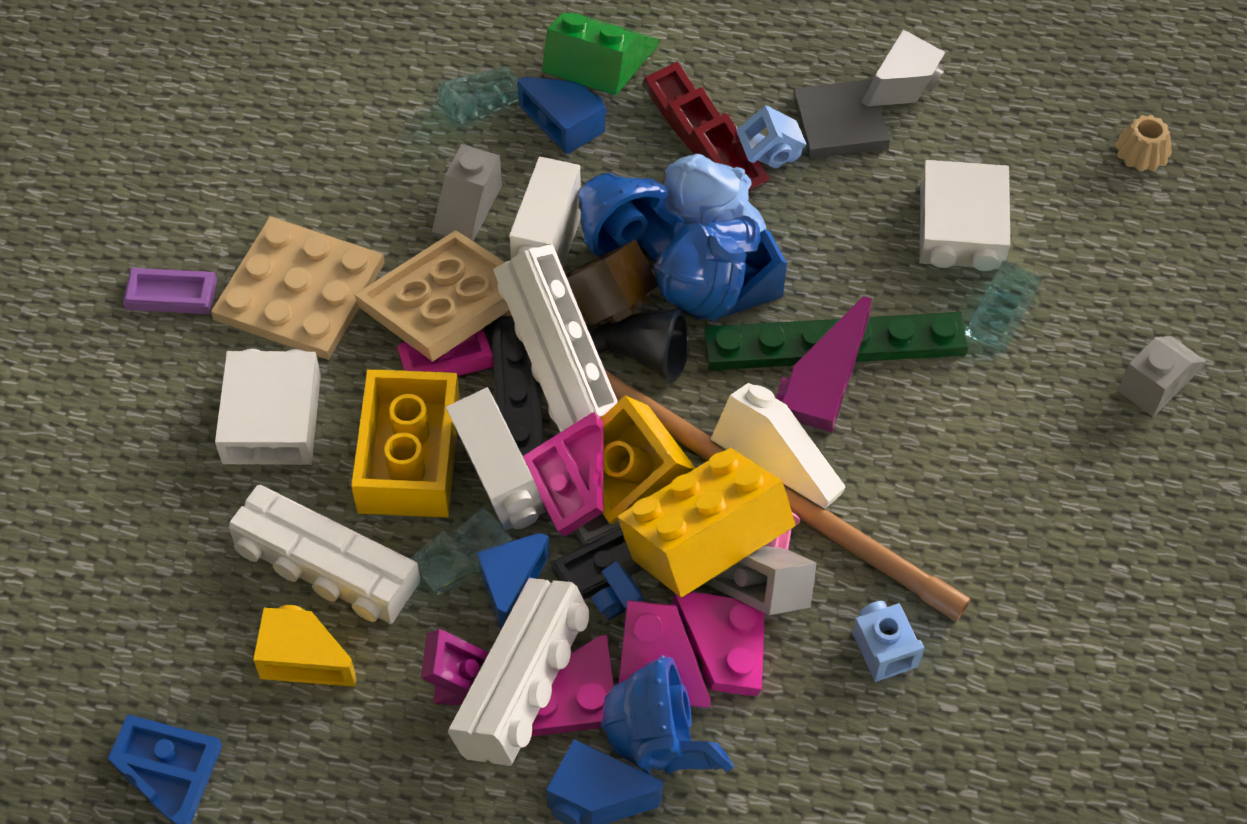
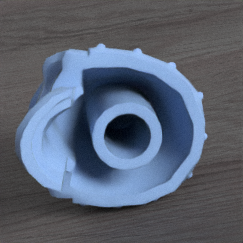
(708, 191)

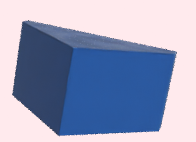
(763, 275)
(508, 568)

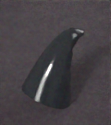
(651, 338)

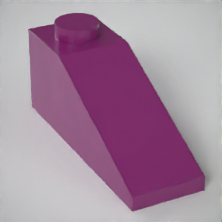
(824, 372)

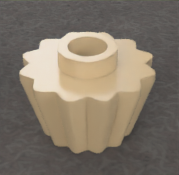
(1145, 143)

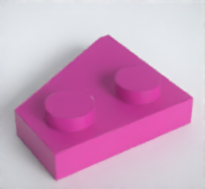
(571, 473)
(657, 631)
(726, 639)
(578, 692)

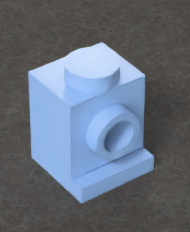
(781, 144)
(886, 653)

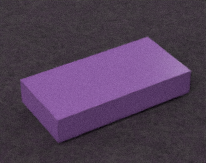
(170, 291)

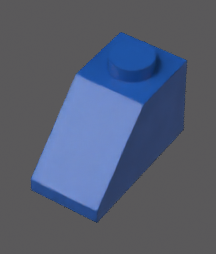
(563, 110)
(599, 788)

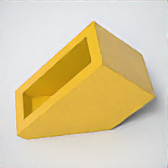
(300, 649)

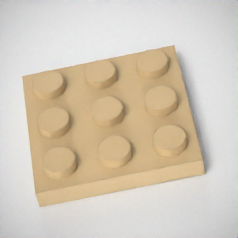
(297, 287)
(437, 295)

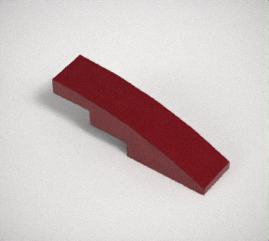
(699, 122)

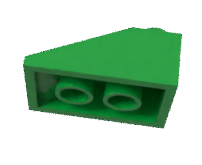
(594, 52)

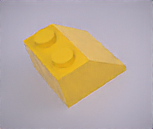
(636, 456)

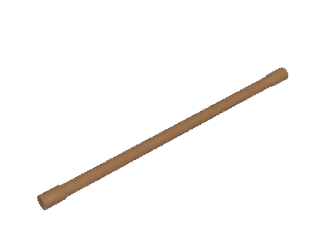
(928, 588)

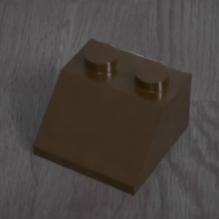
(612, 284)

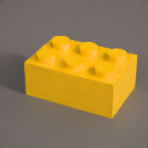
(405, 444)
(706, 521)

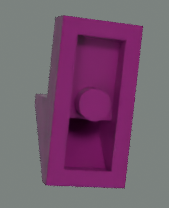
(450, 666)

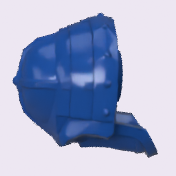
(625, 210)
(706, 265)
(652, 720)

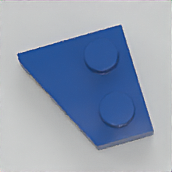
(165, 765)

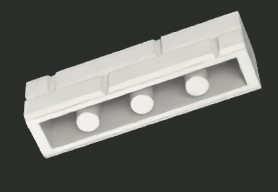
(555, 336)
(324, 554)
(519, 672)

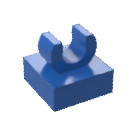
(613, 599)

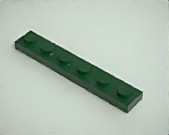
(787, 342)

